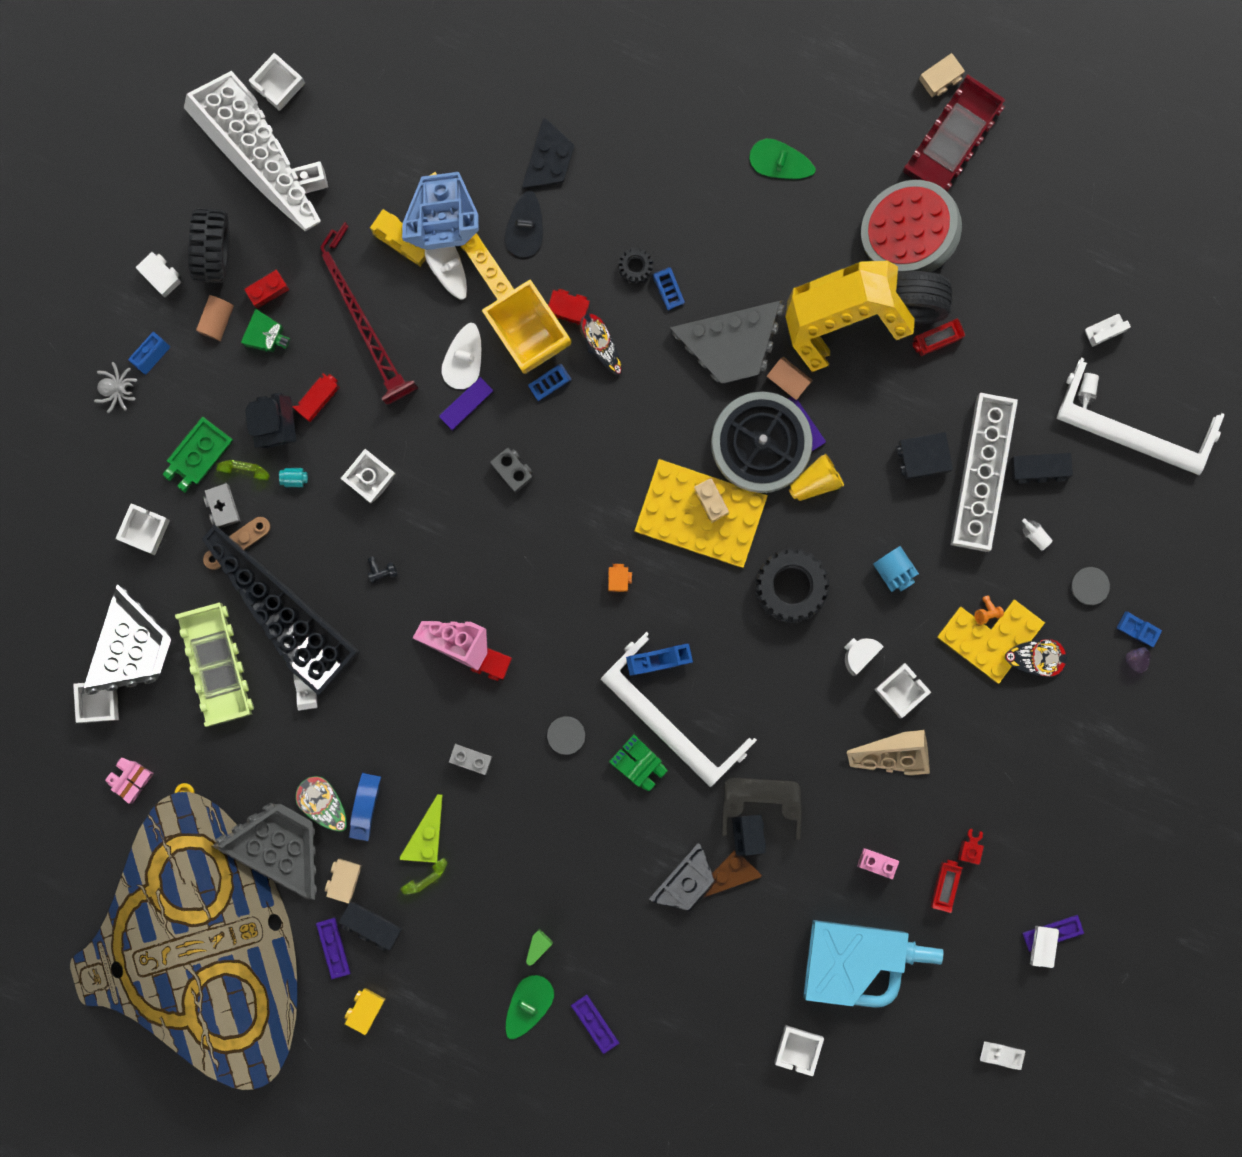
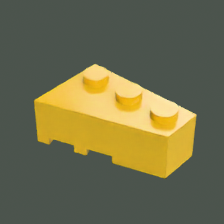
(389, 230)

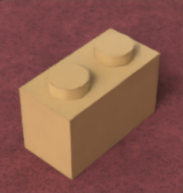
(941, 75)
(711, 500)
(343, 880)

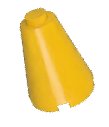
(816, 480)

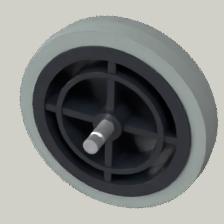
(761, 442)

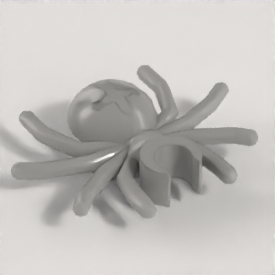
(115, 387)

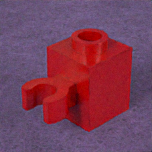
(971, 850)

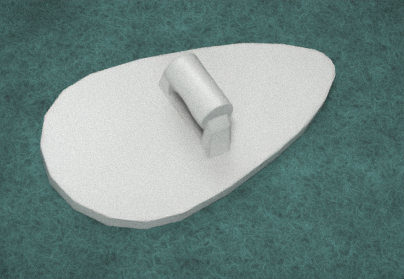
(448, 269)
(463, 358)

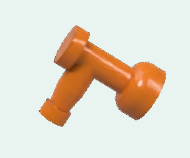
(982, 616)

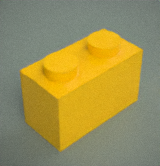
(364, 1011)

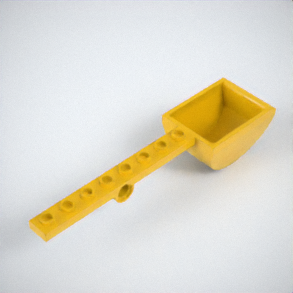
(519, 314)

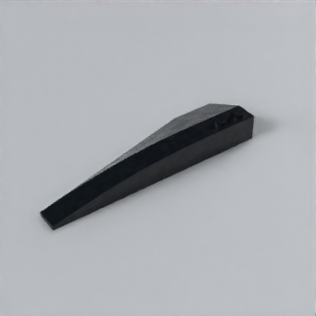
(299, 633)

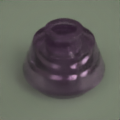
(1138, 659)

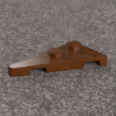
(732, 872)

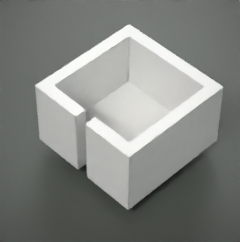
(276, 81)
(142, 530)
(901, 691)
(95, 707)
(799, 1049)

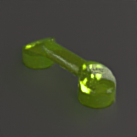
(259, 472)
(411, 887)

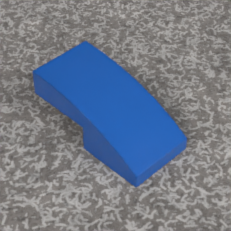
(1139, 629)

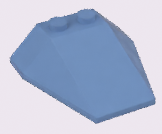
(440, 213)

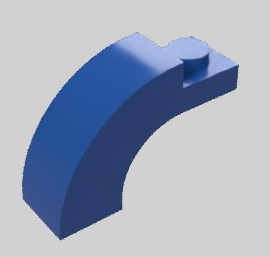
(659, 659)
(364, 806)

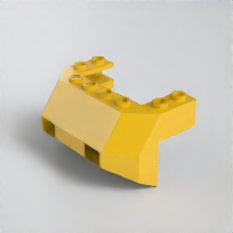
(841, 301)

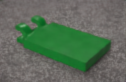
(197, 454)

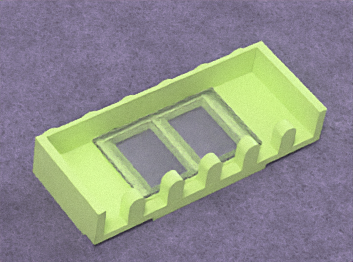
(215, 664)

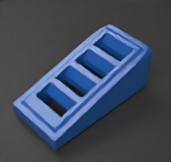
(656, 276)
(566, 378)

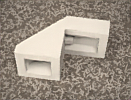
(305, 696)
(1002, 1055)

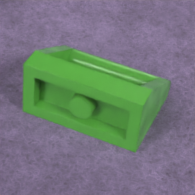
(538, 946)

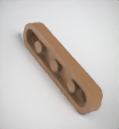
(244, 537)

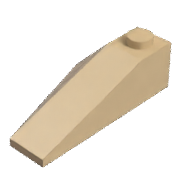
(899, 752)

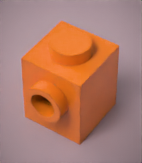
(619, 578)

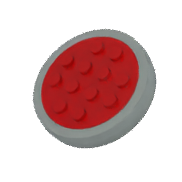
(912, 226)

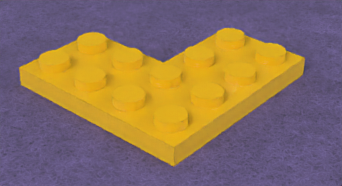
(987, 646)

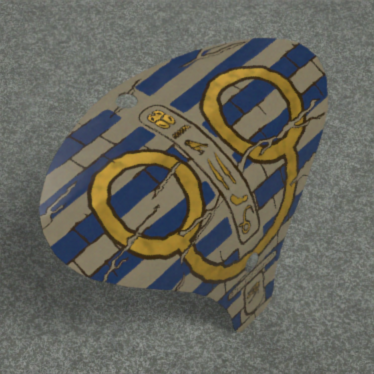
(197, 948)

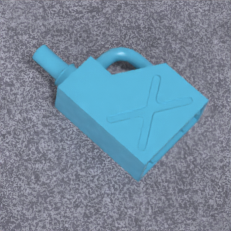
(849, 957)

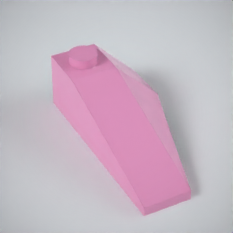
(460, 641)

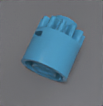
(896, 569)

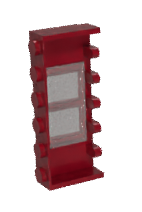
(955, 134)

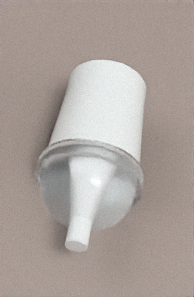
(1088, 389)
(1036, 534)

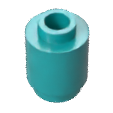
(293, 477)

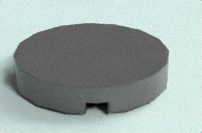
(1090, 586)
(566, 735)

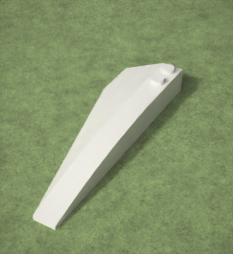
(238, 128)

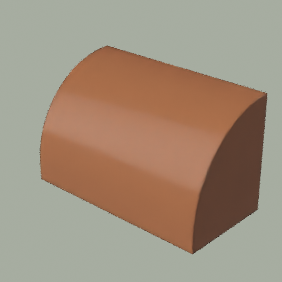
(214, 318)
(789, 378)

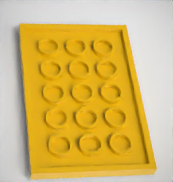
(678, 518)

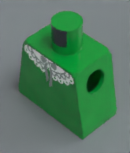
(264, 333)

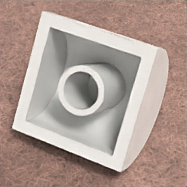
(368, 476)
(860, 653)

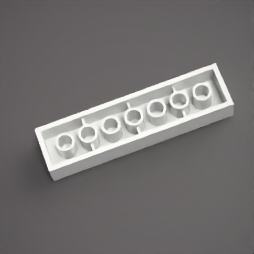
(984, 472)

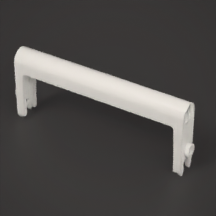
(1132, 437)
(662, 726)

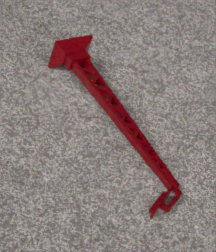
(396, 386)

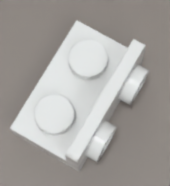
(1106, 329)

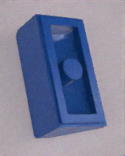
(149, 353)

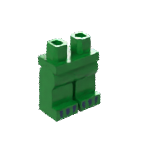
(641, 769)

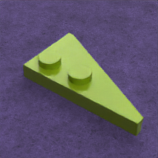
(425, 840)

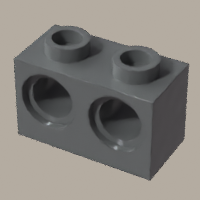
(508, 473)

